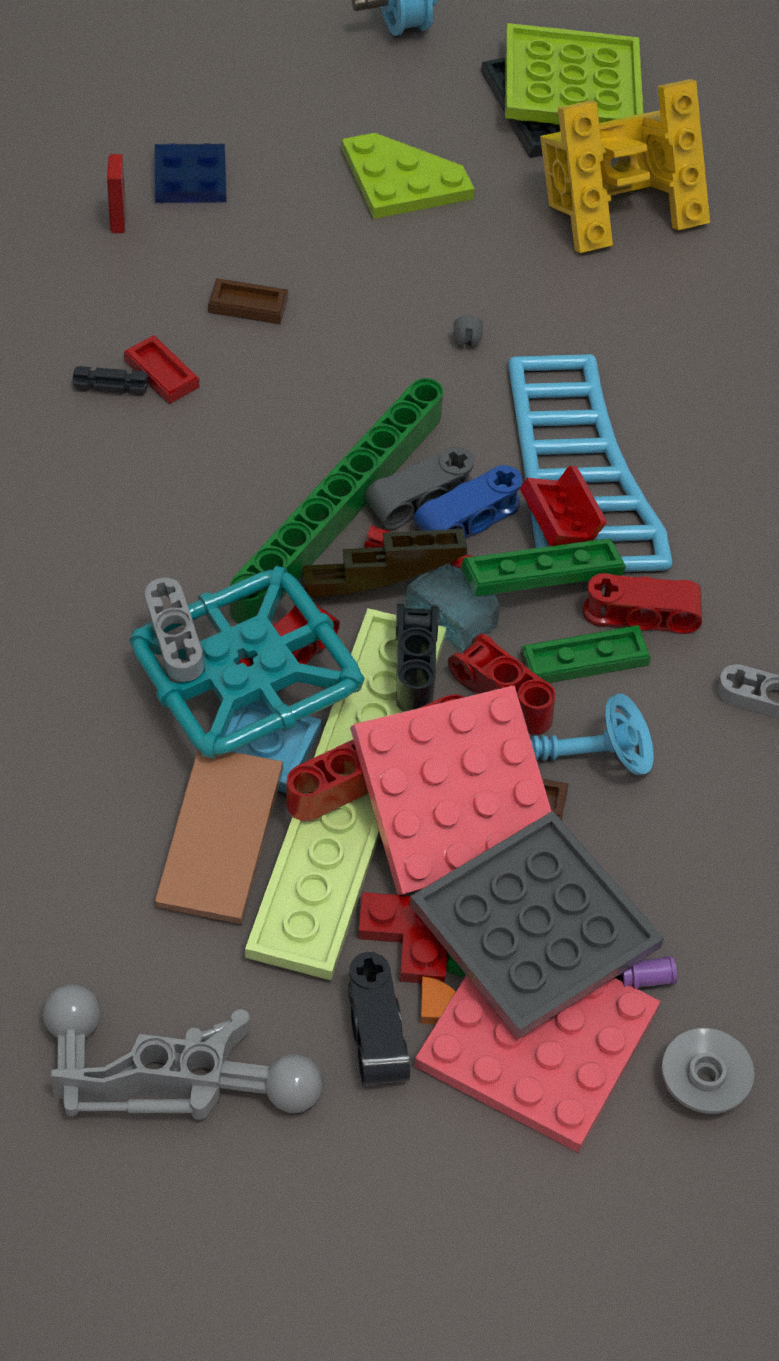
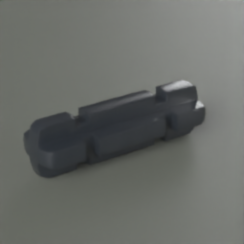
(110, 379)

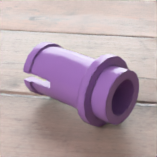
(650, 973)

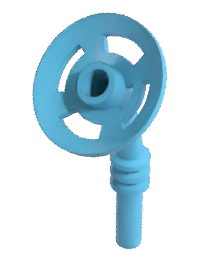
(616, 738)

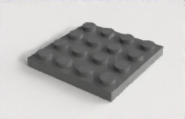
(536, 923)

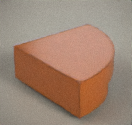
(434, 999)

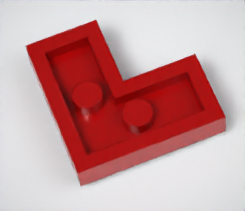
(393, 920)

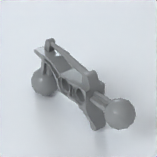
(73, 1014)

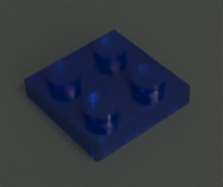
(190, 173)

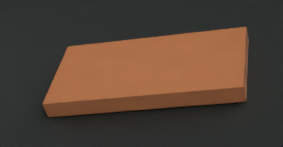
(219, 836)

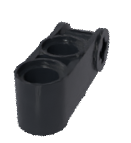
(416, 656)
(377, 1022)

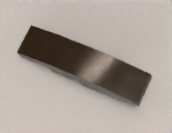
(400, 558)

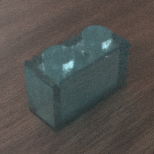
(458, 607)

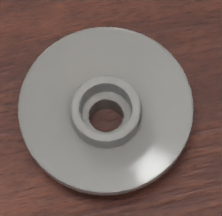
(713, 1054)

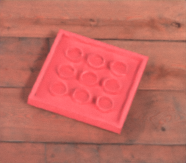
(449, 782)
(550, 1076)

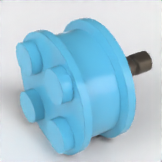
(401, 13)

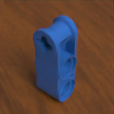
(473, 503)

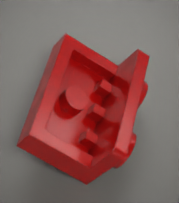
(564, 508)

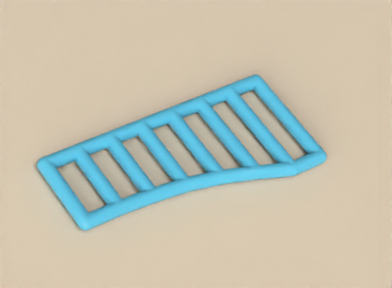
(598, 415)

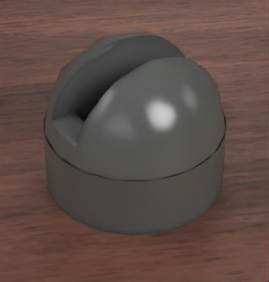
(468, 330)

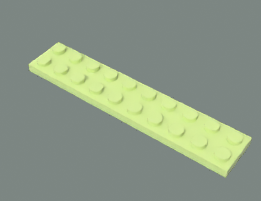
(328, 857)

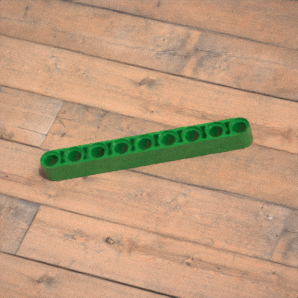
(342, 491)

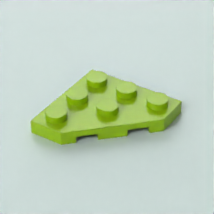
(401, 177)

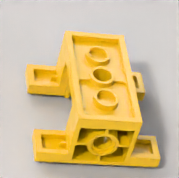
(653, 151)

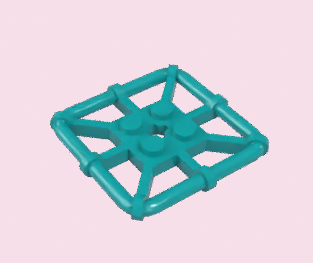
(272, 666)

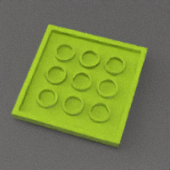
(569, 67)

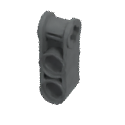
(403, 493)

